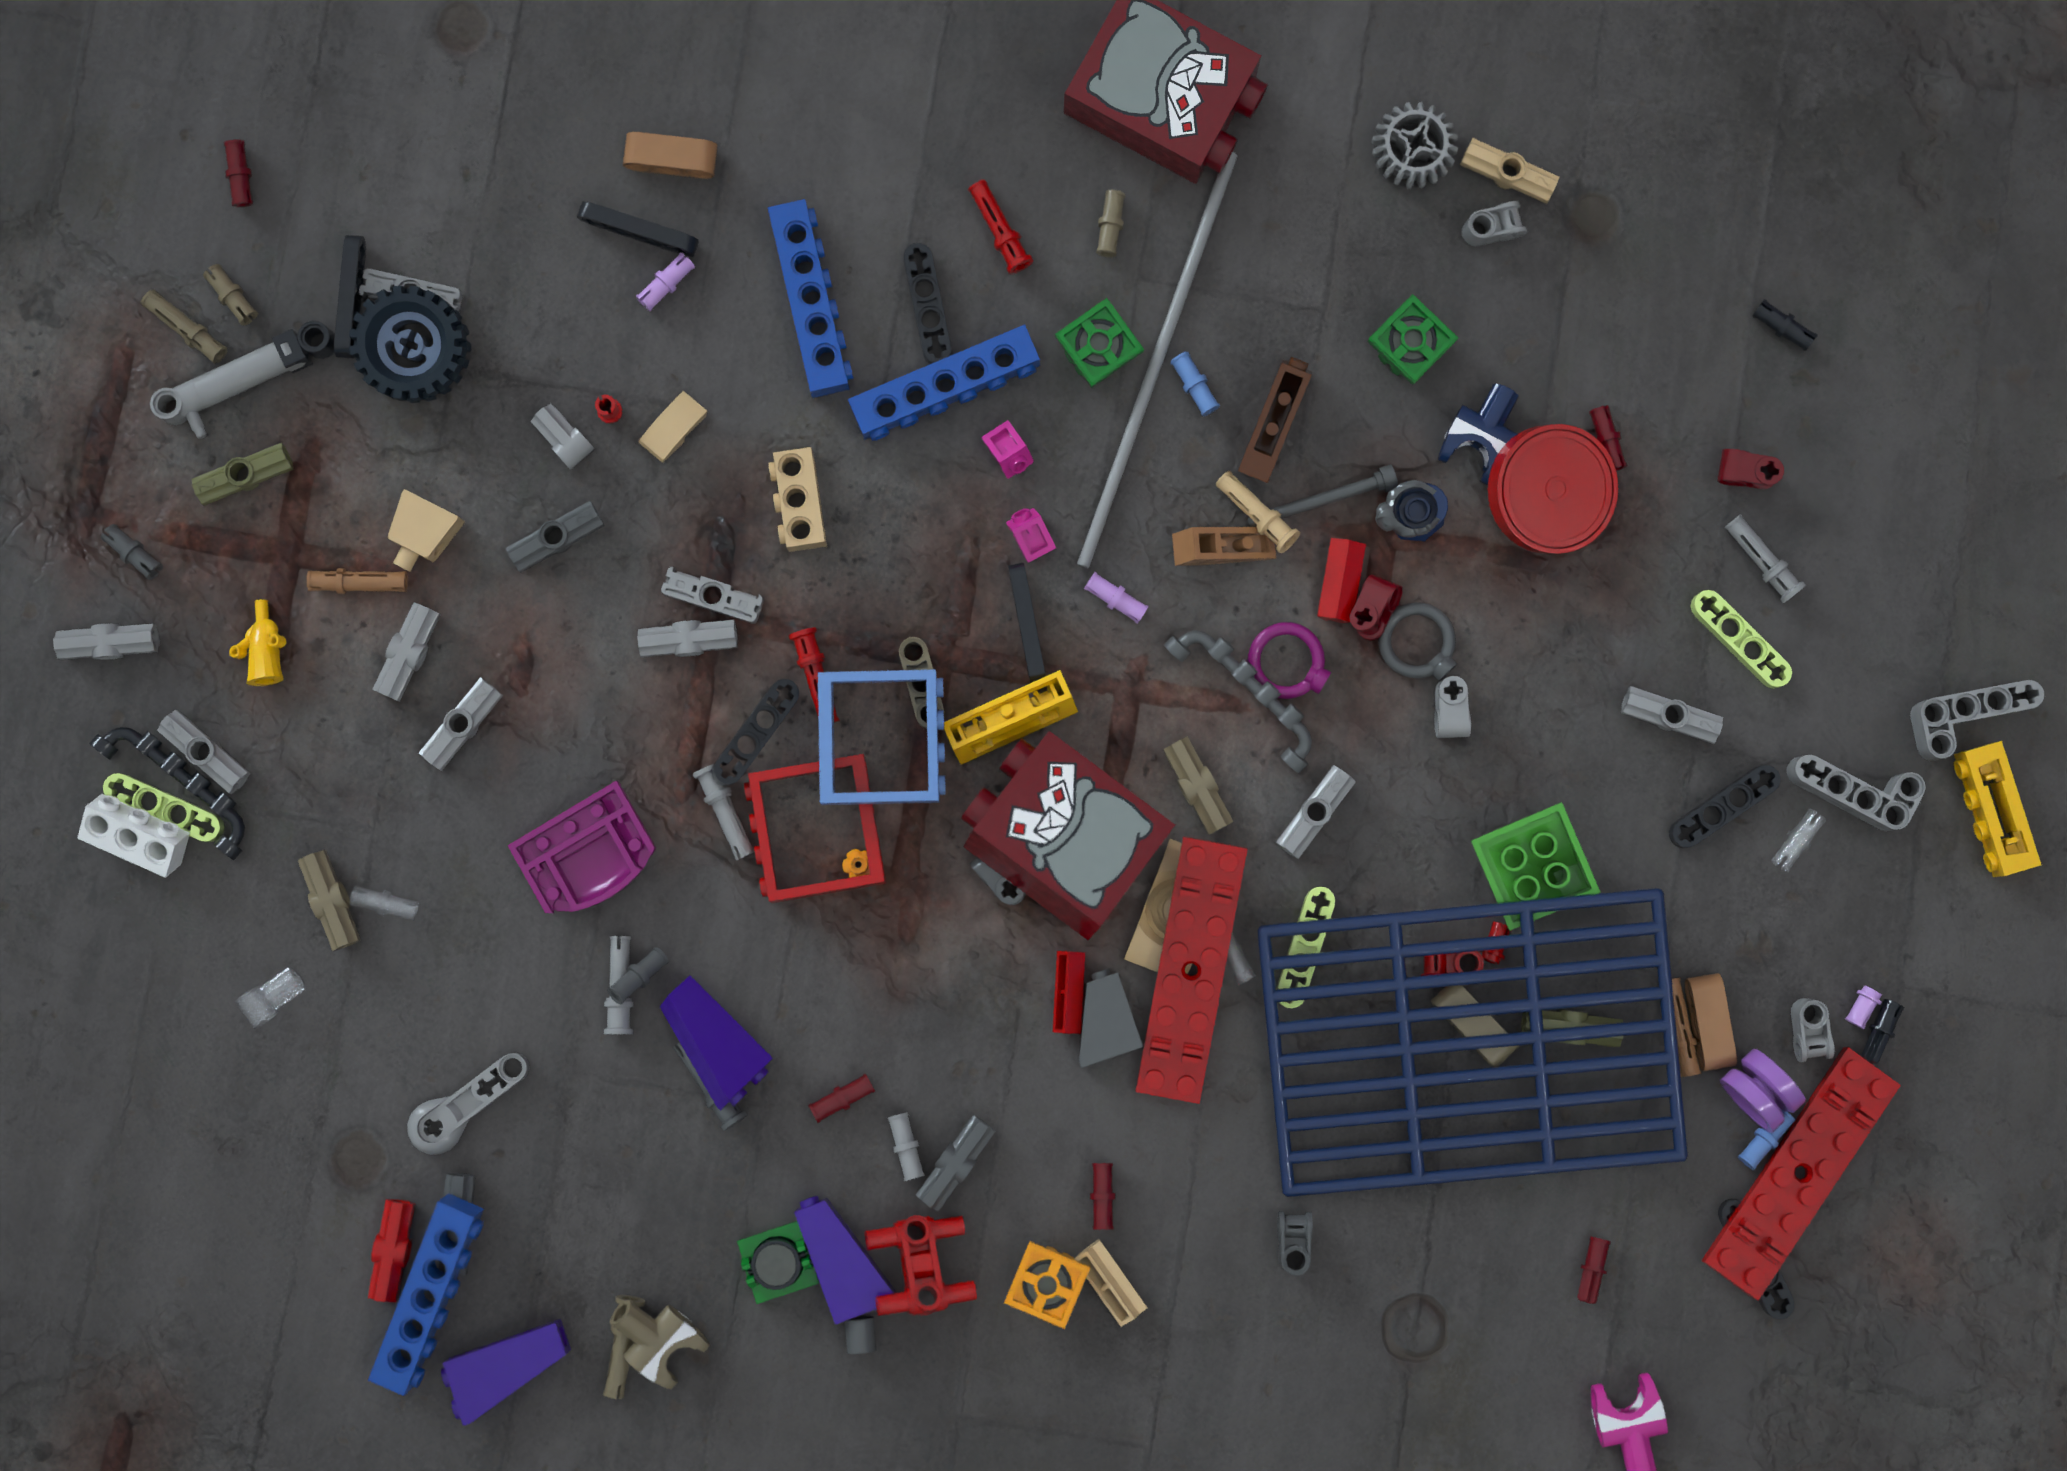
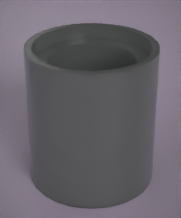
(860, 1335)

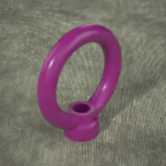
(1317, 674)

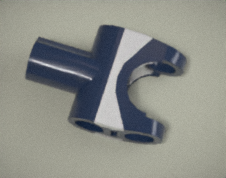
(1483, 428)

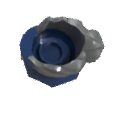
(1413, 510)

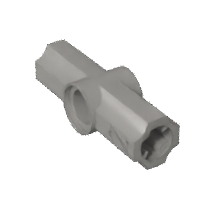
(687, 638)
(106, 641)
(406, 651)
(1690, 720)
(190, 738)
(446, 740)
(1328, 795)

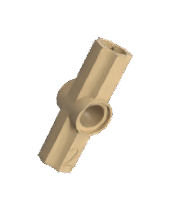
(1529, 178)

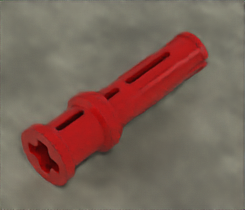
(1010, 238)
(810, 660)

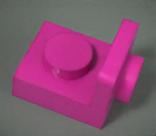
(1008, 449)
(1030, 534)

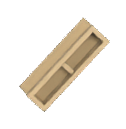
(1111, 1283)

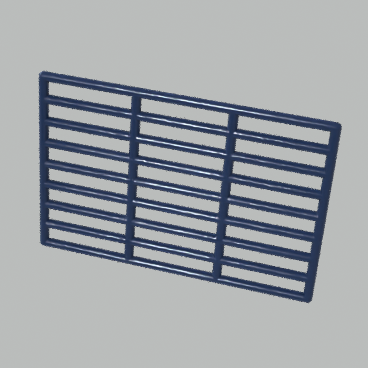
(1536, 1036)

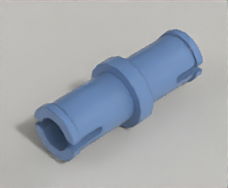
(1195, 383)
(1764, 1142)

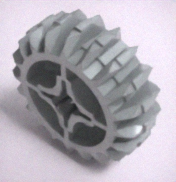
(1425, 151)

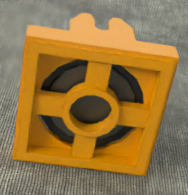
(1047, 1284)

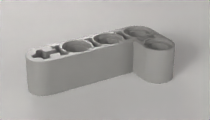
(1976, 708)
(1850, 788)

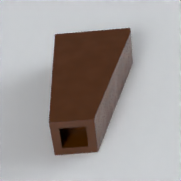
(1275, 419)

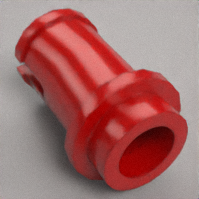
(616, 409)
(1496, 955)

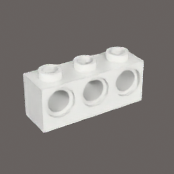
(133, 835)

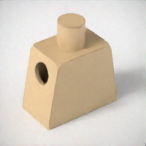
(421, 530)

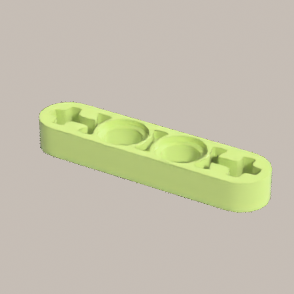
(1737, 643)
(165, 804)
(1300, 945)

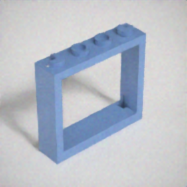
(935, 722)

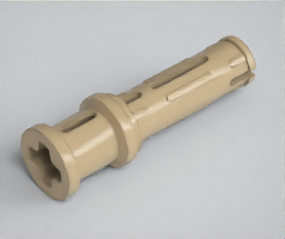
(1267, 520)

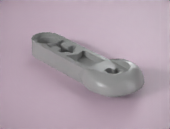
(459, 1108)

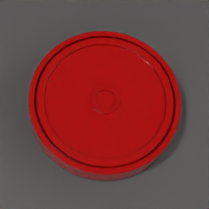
(1553, 489)

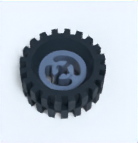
(379, 331)

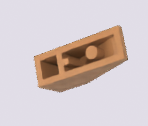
(1221, 546)

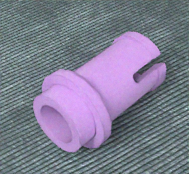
(1863, 1007)

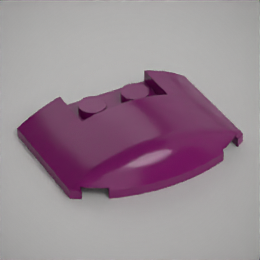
(585, 852)

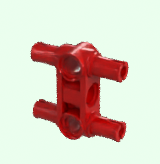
(920, 1265)

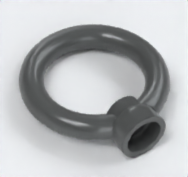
(1441, 663)

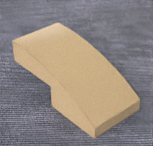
(672, 426)

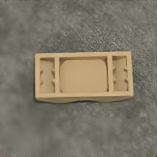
(1150, 930)

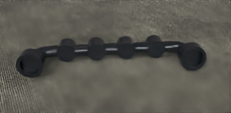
(174, 766)

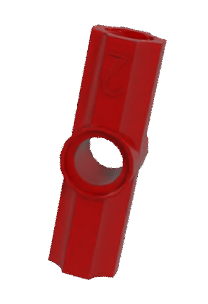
(391, 1250)

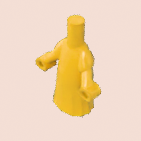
(263, 647)

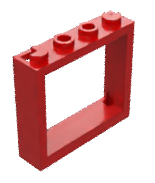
(764, 853)

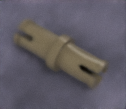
(1110, 223)
(230, 294)

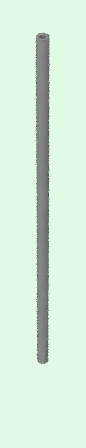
(1155, 364)

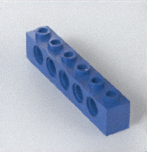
(785, 221)
(1014, 343)
(391, 1368)

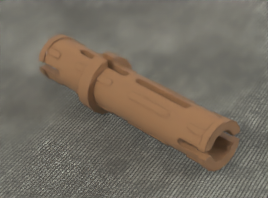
(356, 581)
(1686, 1043)

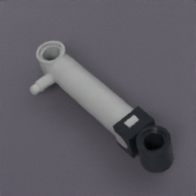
(286, 353)

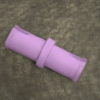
(665, 281)
(1116, 597)

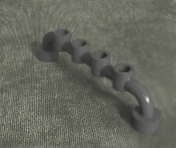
(1265, 694)

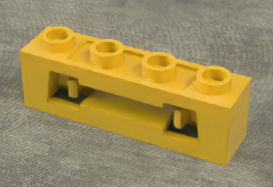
(1010, 717)
(2001, 855)

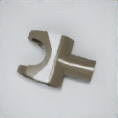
(656, 1339)

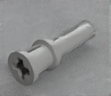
(1773, 569)
(719, 798)
(618, 1015)

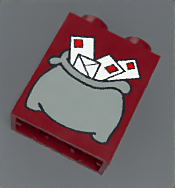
(1165, 87)
(1064, 832)

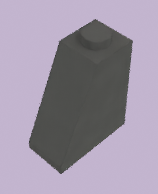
(1106, 1021)

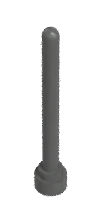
(1384, 480)

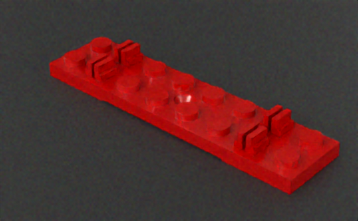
(1184, 1004)
(1779, 1203)

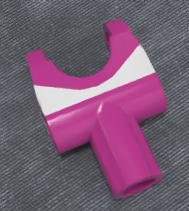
(1632, 1424)

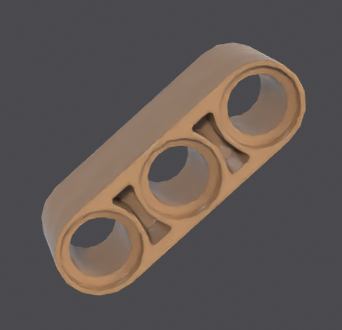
(670, 155)
(1710, 1022)

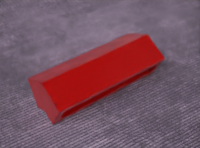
(1341, 580)
(1068, 992)

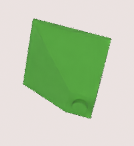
(1535, 861)

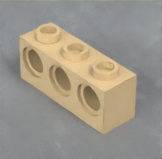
(810, 512)

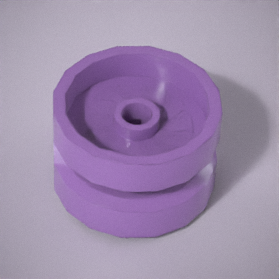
(1762, 1090)

